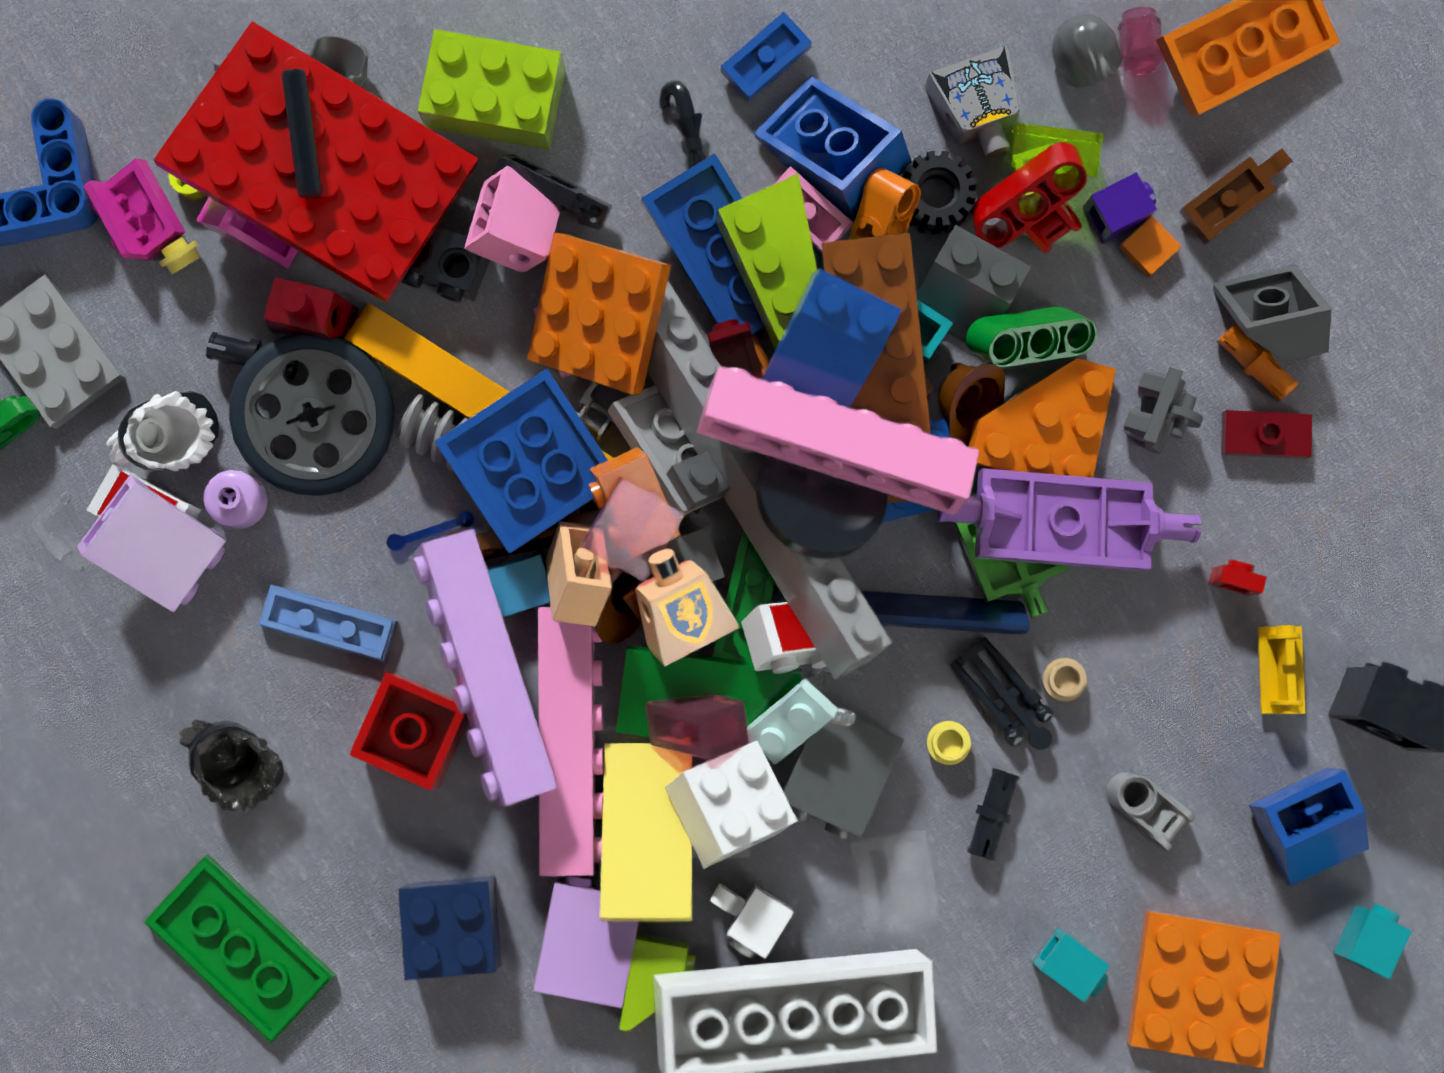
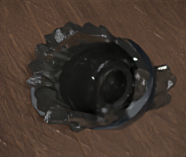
(231, 764)

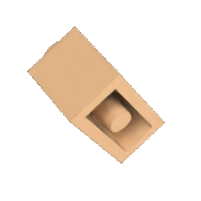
(575, 577)

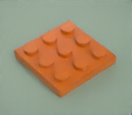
(598, 313)
(1203, 989)

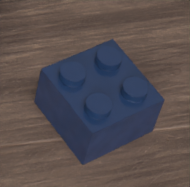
(449, 928)

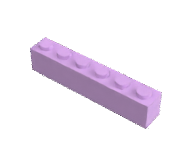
(483, 668)

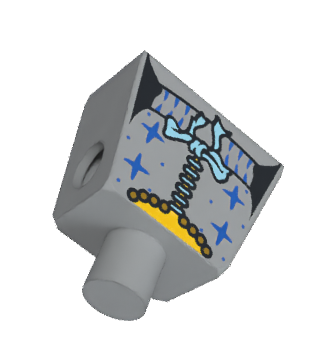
(977, 99)

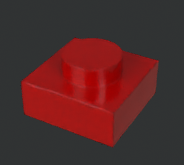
(1238, 577)

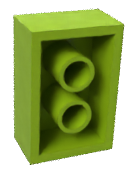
(491, 89)

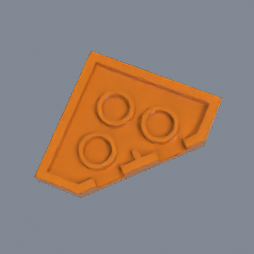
(1050, 424)

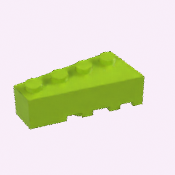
(771, 250)

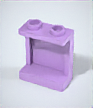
(152, 545)
(581, 953)

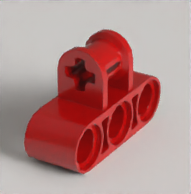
(1046, 214)

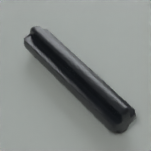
(301, 133)

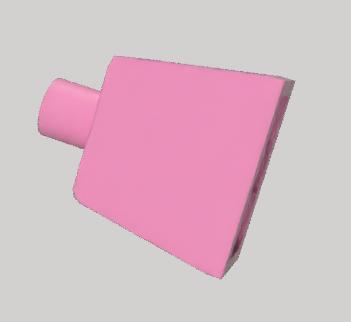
(512, 222)

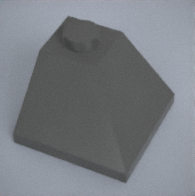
(1279, 312)

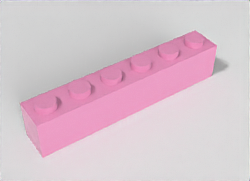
(838, 440)
(568, 733)

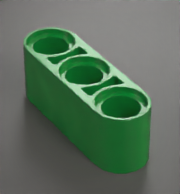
(1031, 336)

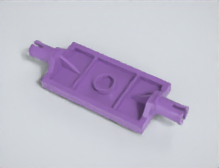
(1069, 520)

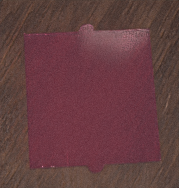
(632, 529)

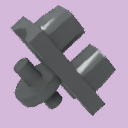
(1166, 392)

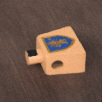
(680, 608)

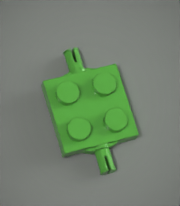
(1007, 577)

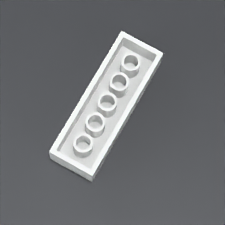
(795, 1013)

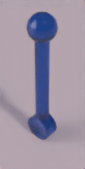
(397, 542)

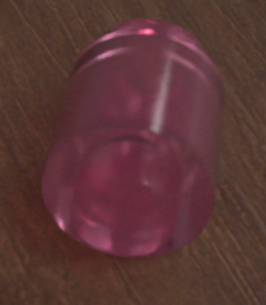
(1138, 40)

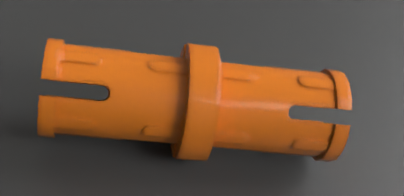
(1258, 362)

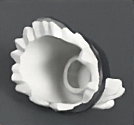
(166, 432)

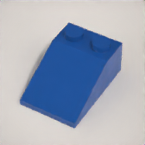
(833, 143)
(832, 339)

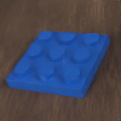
(524, 460)

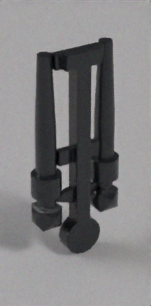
(1039, 737)

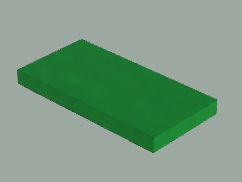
(695, 675)
(239, 948)

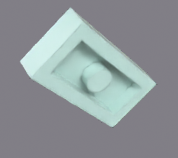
(791, 721)

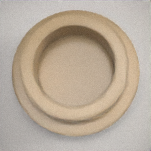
(1064, 679)

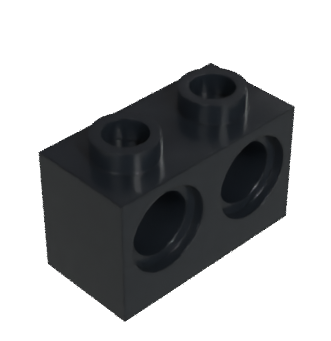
(444, 251)

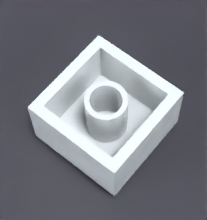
(730, 803)

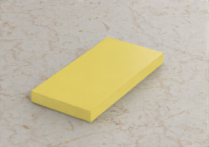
(643, 839)

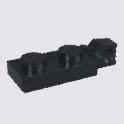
(588, 208)

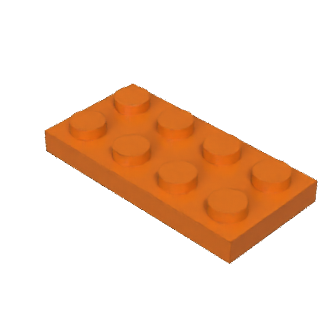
(1243, 47)

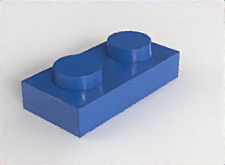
(766, 56)

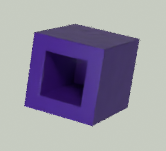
(1120, 207)

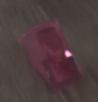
(698, 725)

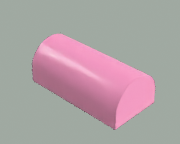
(824, 219)

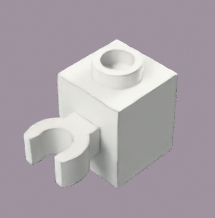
(756, 920)

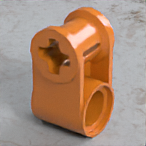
(885, 205)

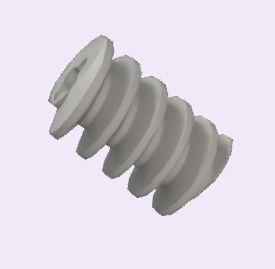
(425, 427)

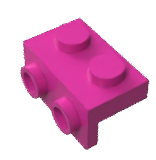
(135, 211)

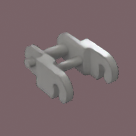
(588, 403)

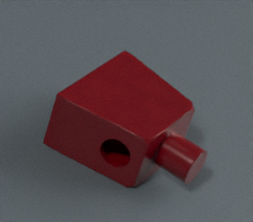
(307, 309)

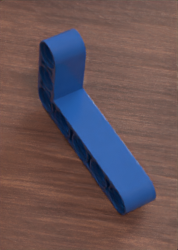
(57, 186)

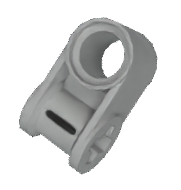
(1154, 813)

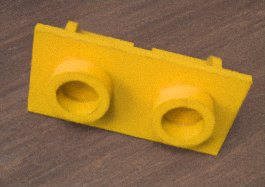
(1281, 669)

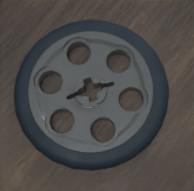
(302, 472)

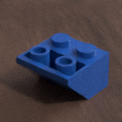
(1312, 824)

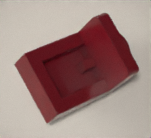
(734, 347)

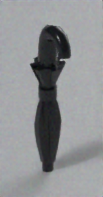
(688, 121)

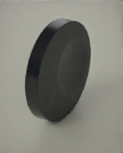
(817, 511)

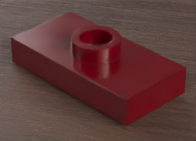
(1266, 434)

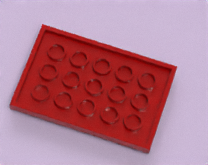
(378, 168)

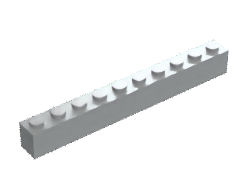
(815, 588)

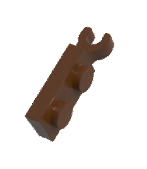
(1233, 196)

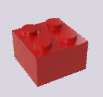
(410, 731)

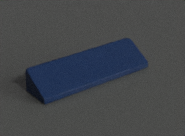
(948, 613)

